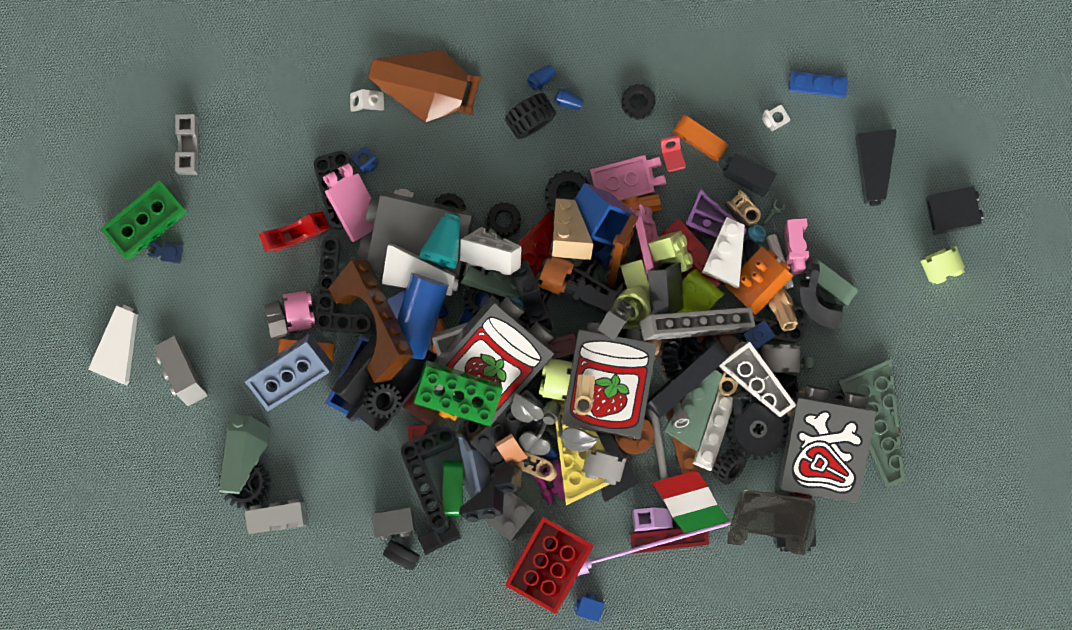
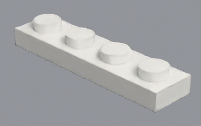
(714, 431)

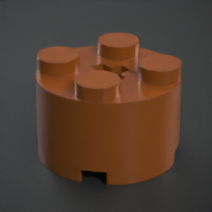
(555, 273)
(638, 445)

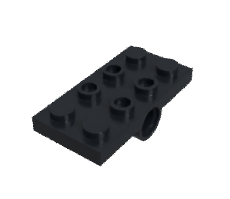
(502, 427)

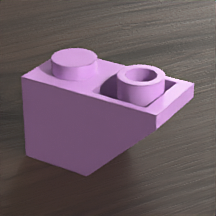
(651, 519)

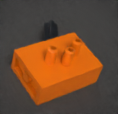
(760, 277)

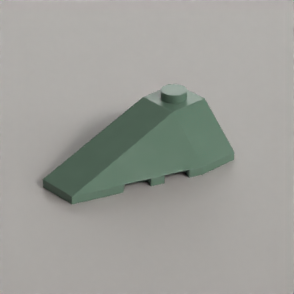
(243, 446)

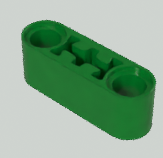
(453, 487)

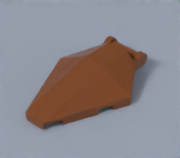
(425, 83)

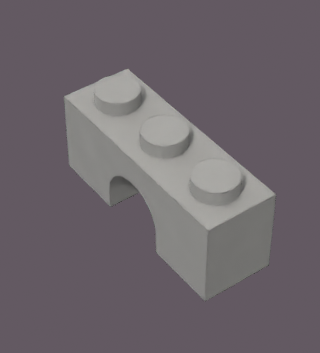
(187, 133)

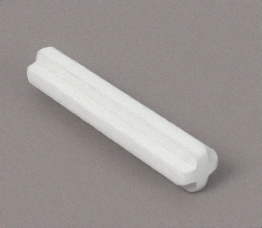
(775, 247)

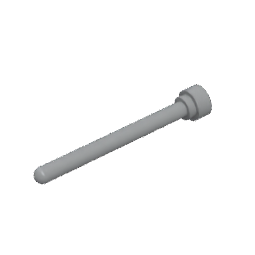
(680, 417)
(658, 443)

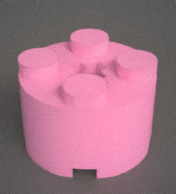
(298, 311)

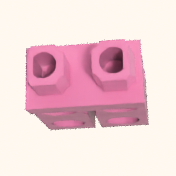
(796, 245)

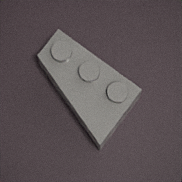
(179, 371)
(276, 517)

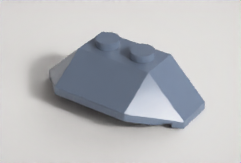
(475, 466)

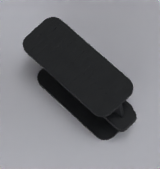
(357, 379)

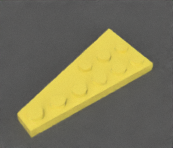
(572, 463)

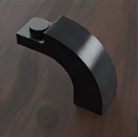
(820, 311)
(744, 399)

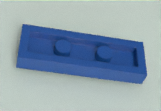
(818, 84)

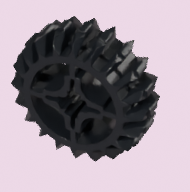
(678, 353)
(250, 489)

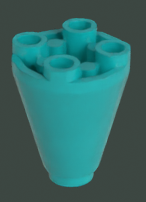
(443, 243)

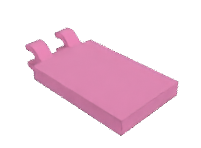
(628, 177)
(349, 201)
(646, 232)

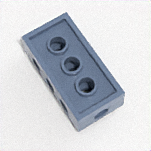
(286, 383)

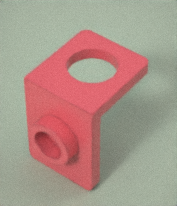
(672, 155)

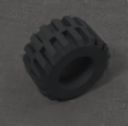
(530, 115)
(560, 180)

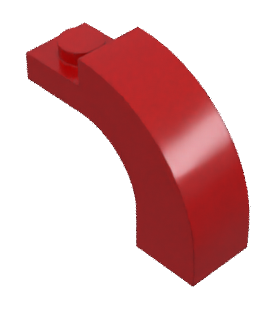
(295, 233)

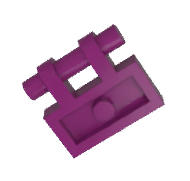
(558, 483)

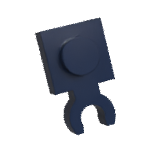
(169, 252)

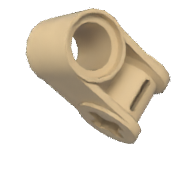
(743, 207)

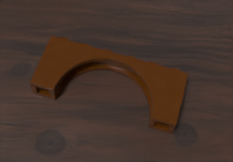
(391, 347)

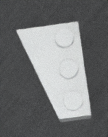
(490, 252)
(726, 254)

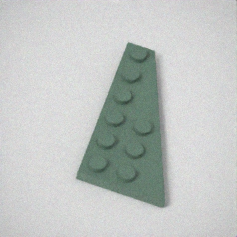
(885, 440)

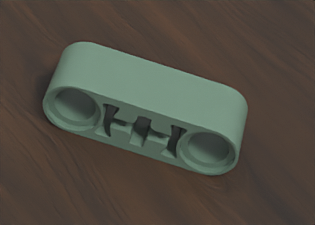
(833, 284)

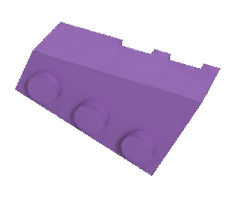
(707, 217)

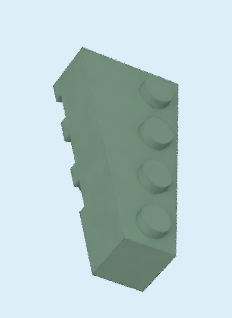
(698, 407)

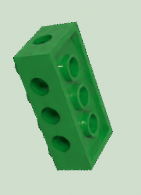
(133, 214)
(459, 406)

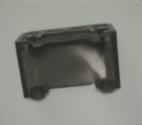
(774, 516)

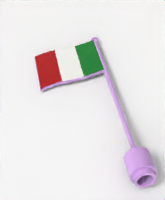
(690, 506)

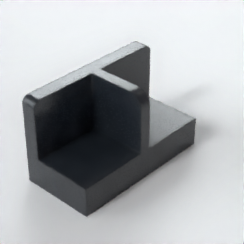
(433, 541)

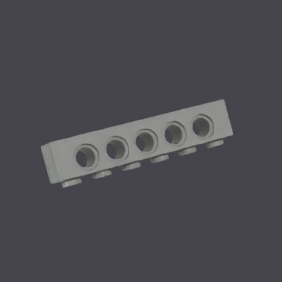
(697, 323)

